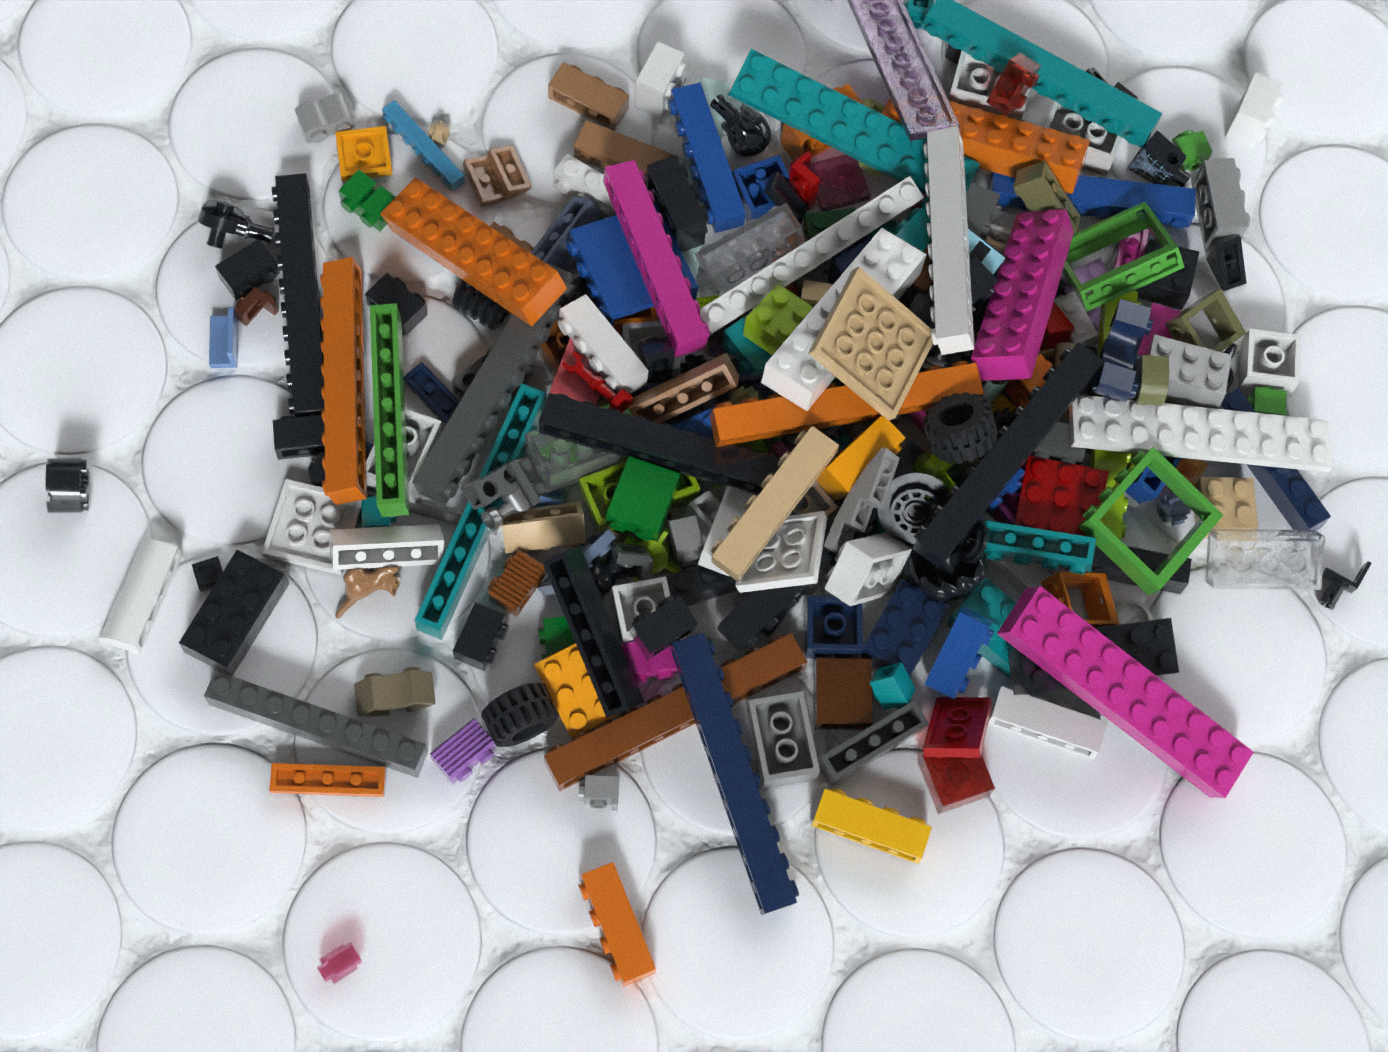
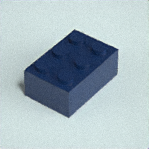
(904, 628)

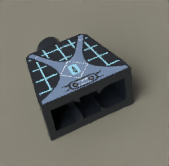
(1160, 162)

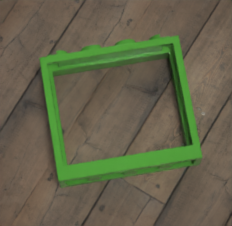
(1128, 276)
(1118, 552)

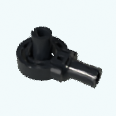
(742, 127)
(227, 218)

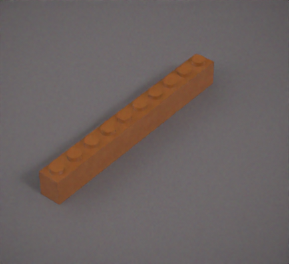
(669, 714)

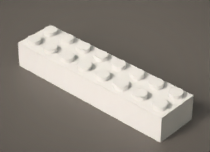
(791, 368)

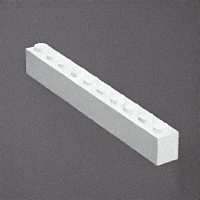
(949, 241)
(811, 254)

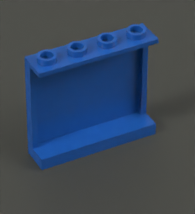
(611, 269)

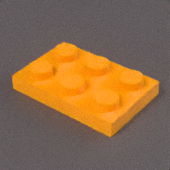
(571, 690)

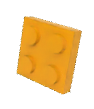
(364, 151)

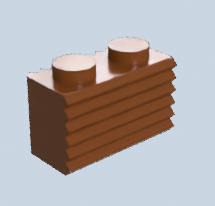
(516, 583)

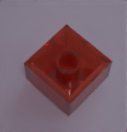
(955, 780)

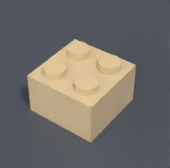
(1233, 499)

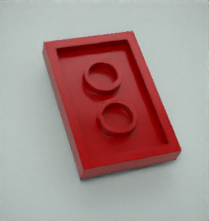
(957, 727)

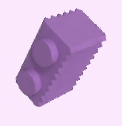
(464, 751)

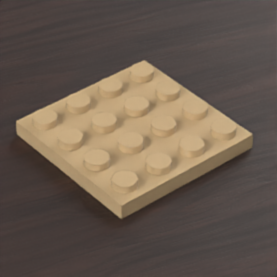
(872, 343)

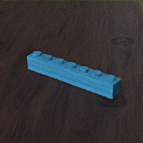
(423, 146)

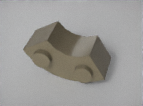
(380, 694)

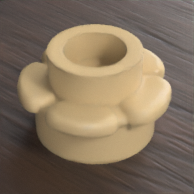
(439, 132)

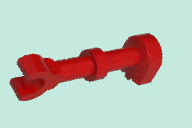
(618, 401)

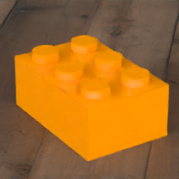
(849, 464)

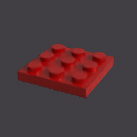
(1058, 494)

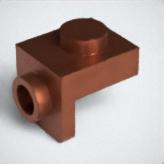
(253, 303)

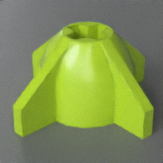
(659, 551)

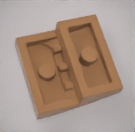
(496, 176)

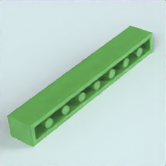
(389, 410)

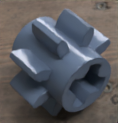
(1173, 509)

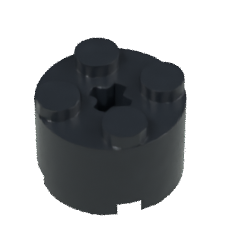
(65, 485)

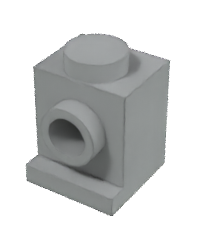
(600, 791)

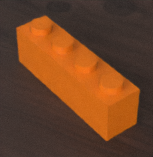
(618, 924)

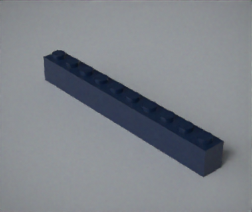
(733, 774)

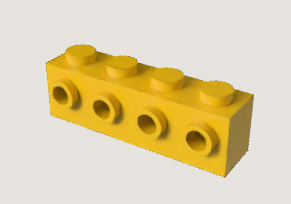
(871, 825)

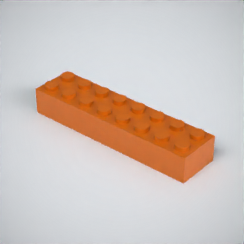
(1011, 144)
(474, 251)

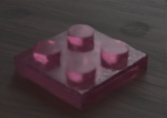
(840, 182)

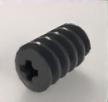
(478, 306)

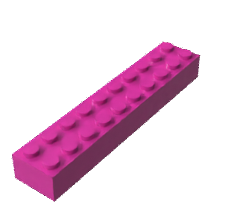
(1125, 692)

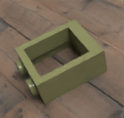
(1220, 316)

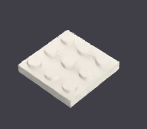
(303, 524)
(790, 555)

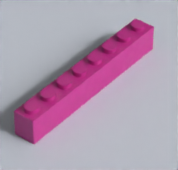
(655, 258)

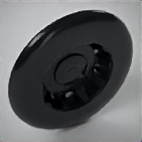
(914, 509)

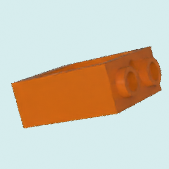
(1093, 588)

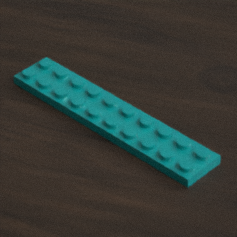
(834, 119)

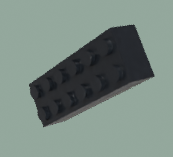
(1145, 641)

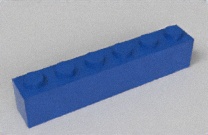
(707, 157)

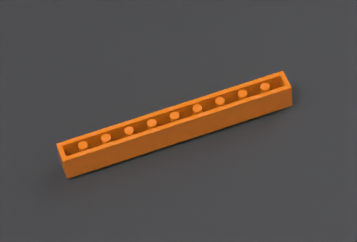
(343, 382)
(834, 407)

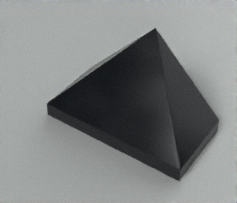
(1228, 263)

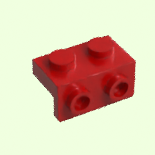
(803, 179)

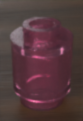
(339, 963)

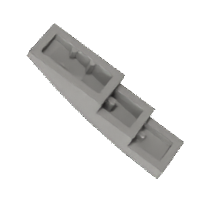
(867, 493)

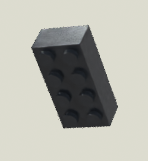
(234, 613)

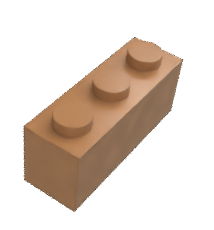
(588, 96)

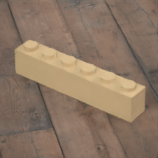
(774, 503)

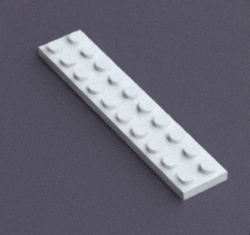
(1201, 433)

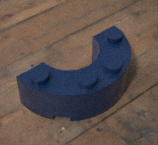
(1120, 351)

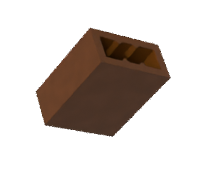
(842, 693)

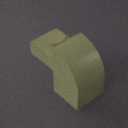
(1152, 380)

